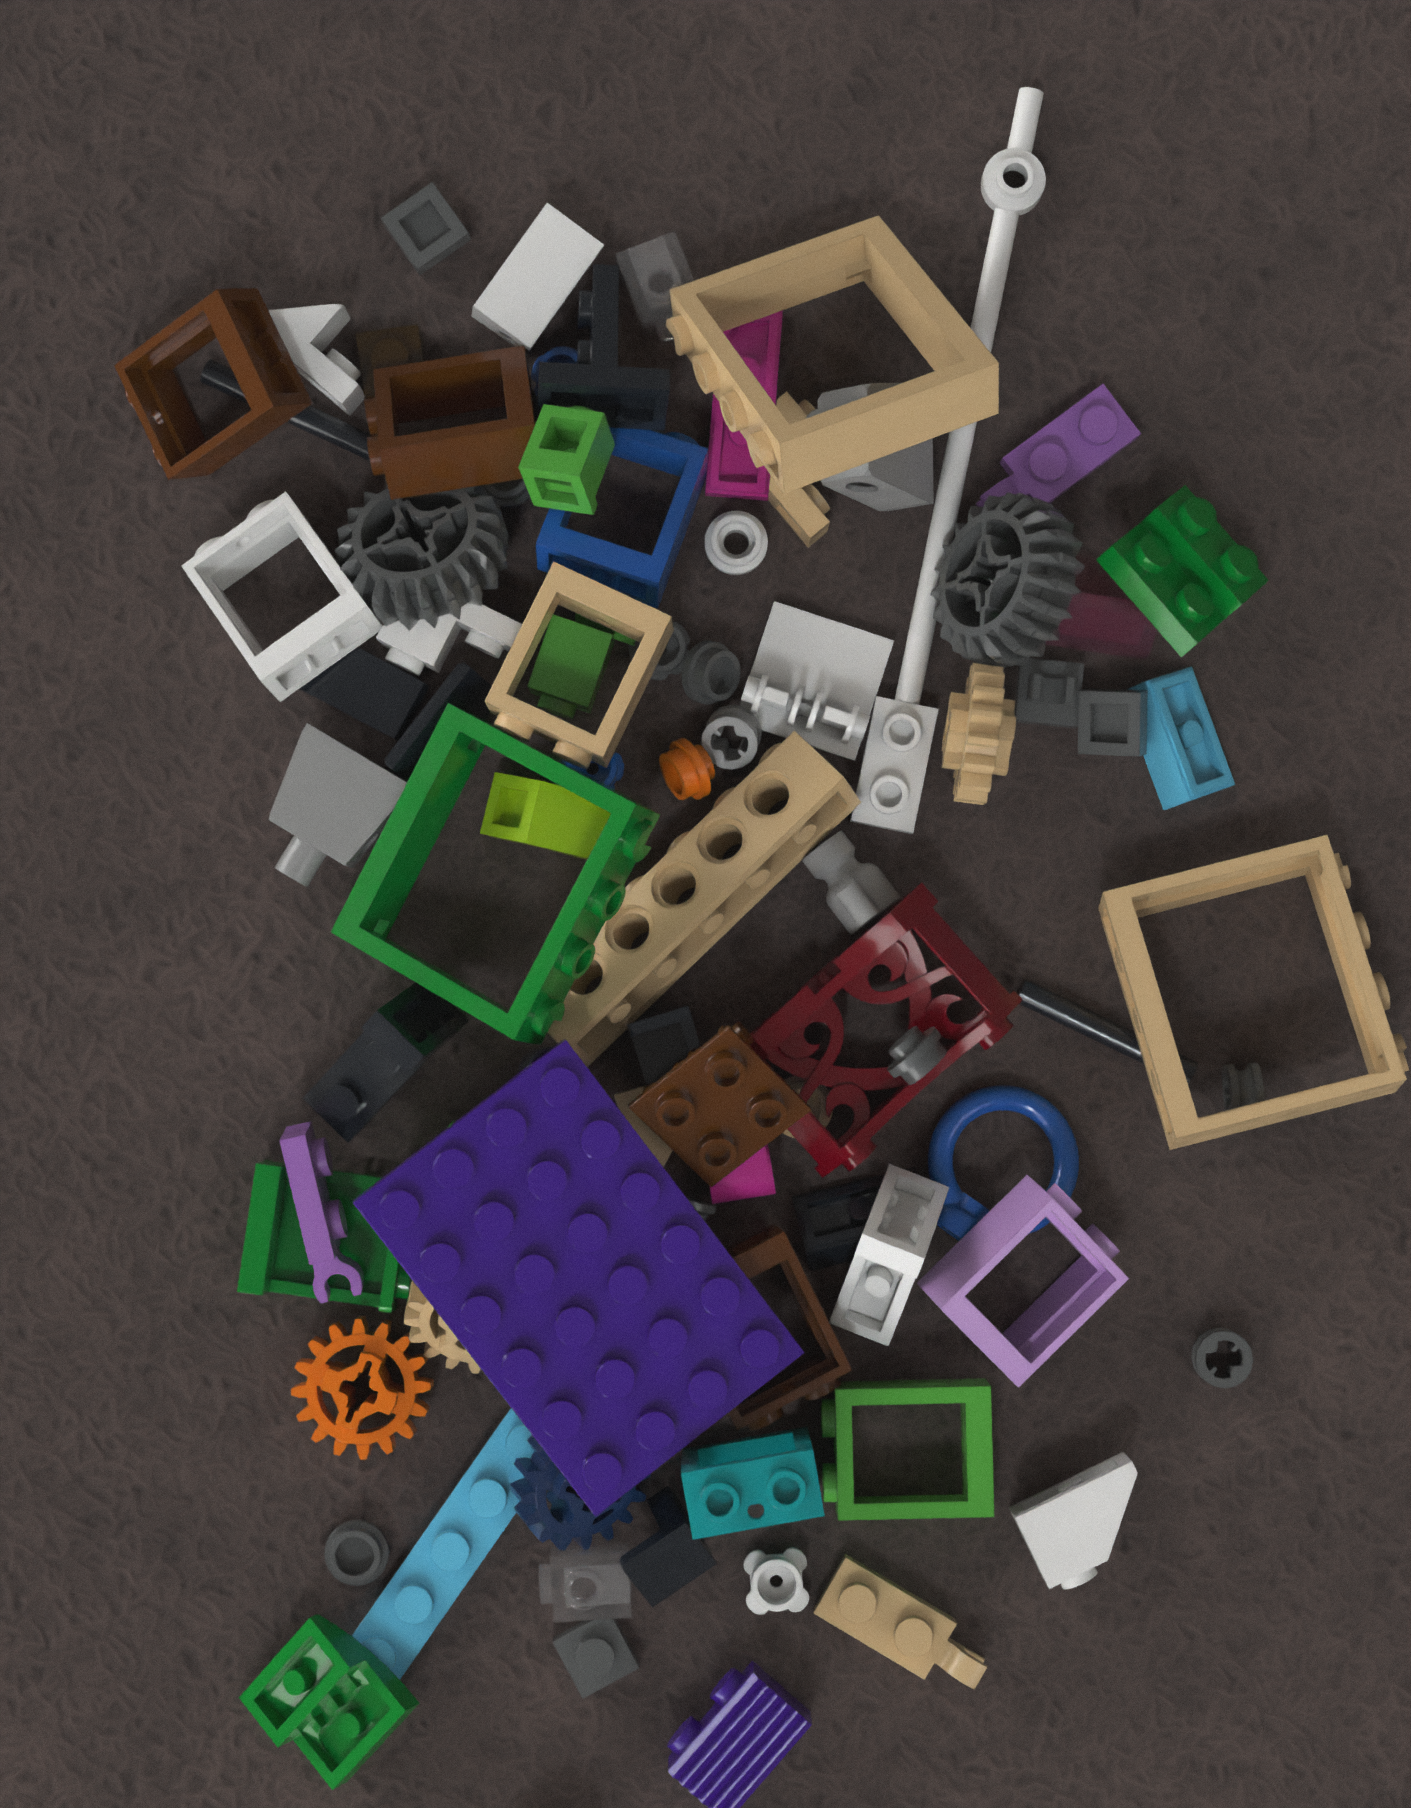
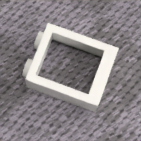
(313, 643)

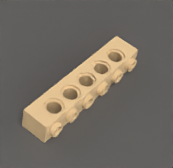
(723, 892)

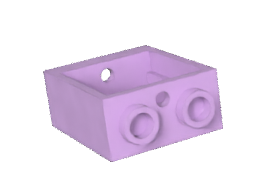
(1057, 1311)

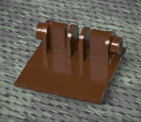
(719, 1105)

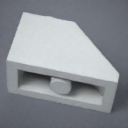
(1076, 1521)

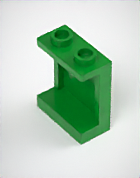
(276, 1254)

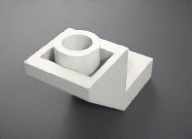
(430, 646)

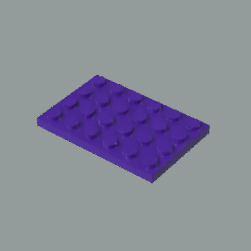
(578, 1277)

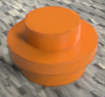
(687, 769)

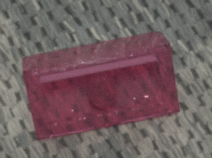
(1106, 627)

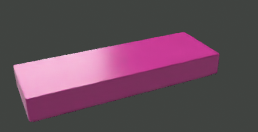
(729, 461)

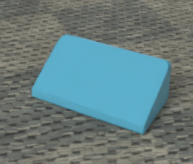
(1182, 740)

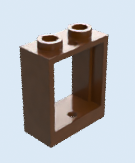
(257, 360)
(453, 455)
(811, 1377)

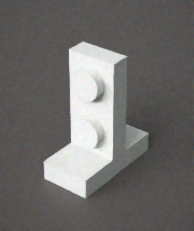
(889, 1254)

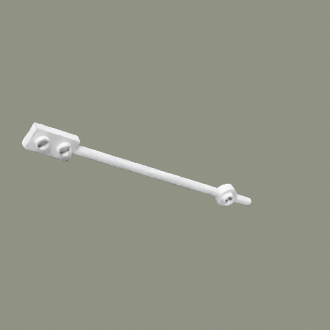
(901, 728)

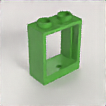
(976, 1449)

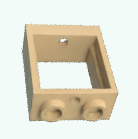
(607, 608)

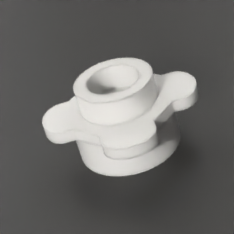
(767, 1597)

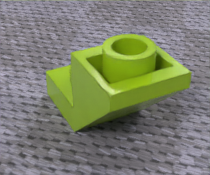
(542, 816)

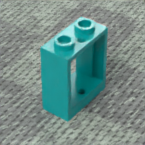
(759, 1469)

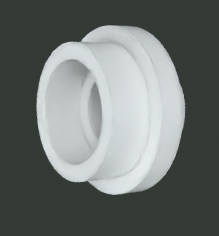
(741, 523)

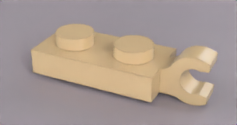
(896, 1623)

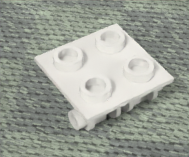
(816, 679)

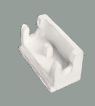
(536, 278)

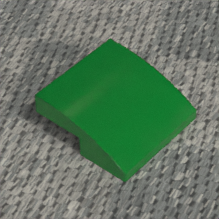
(328, 1699)

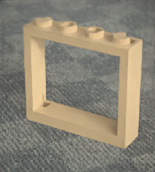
(801, 453)
(1346, 939)

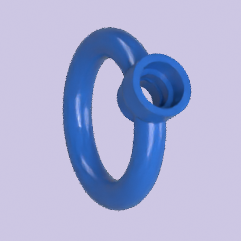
(960, 1210)

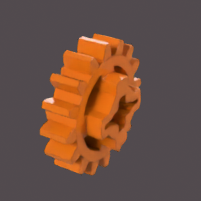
(333, 1378)

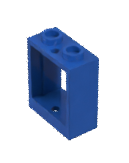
(620, 567)

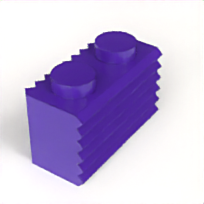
(737, 1739)

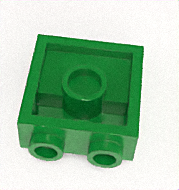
(1183, 569)

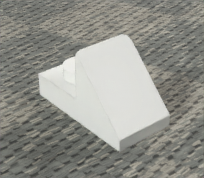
(306, 335)

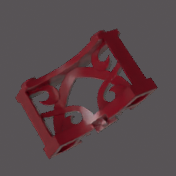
(894, 945)

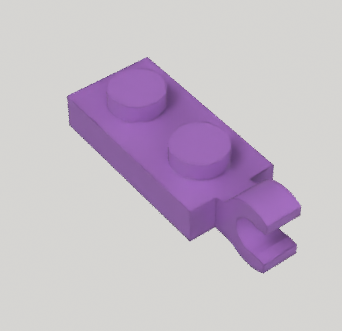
(1066, 449)
(320, 1219)

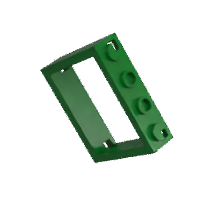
(412, 834)

